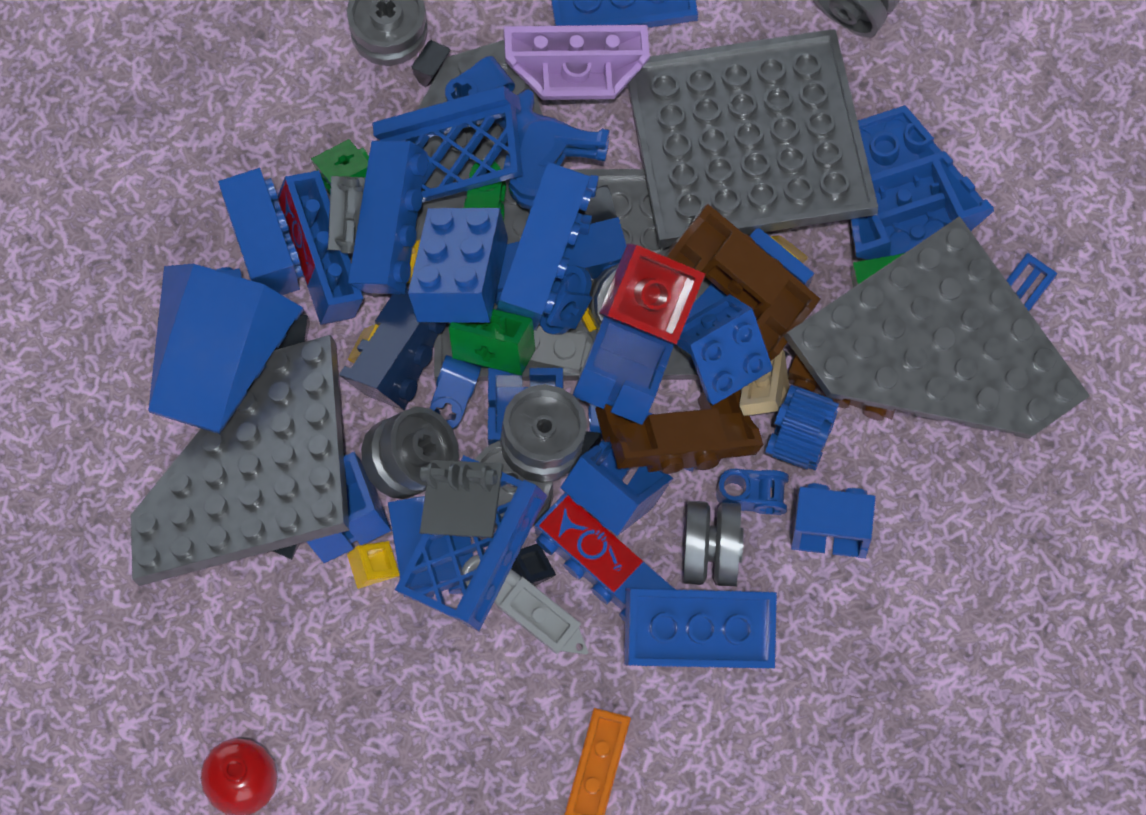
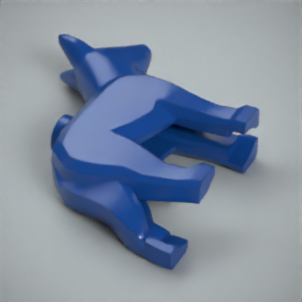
(550, 140)

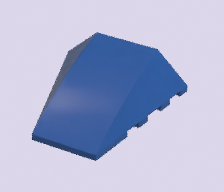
(913, 187)
(213, 343)

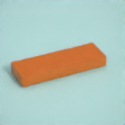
(598, 763)

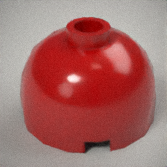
(238, 777)

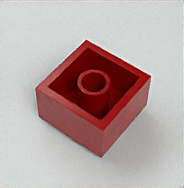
(652, 293)

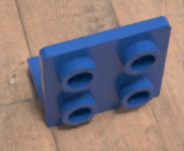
(725, 347)

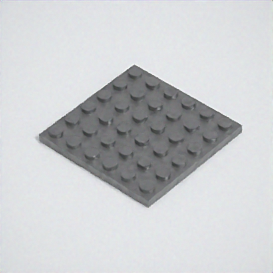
(753, 133)

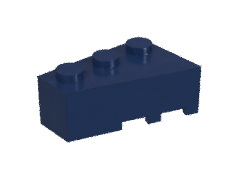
(394, 354)

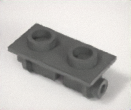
(344, 212)

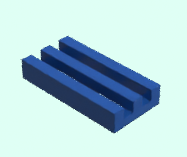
(1039, 267)

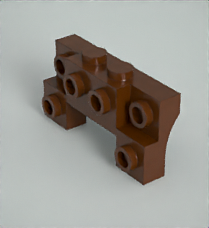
(747, 273)
(682, 438)

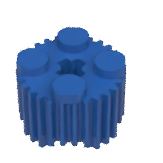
(802, 428)

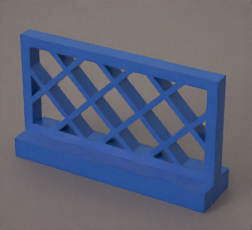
(451, 118)
(493, 565)

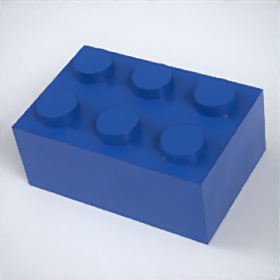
(262, 231)
(458, 265)

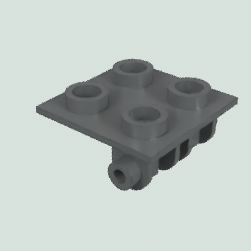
(460, 498)

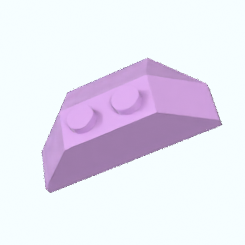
(576, 59)

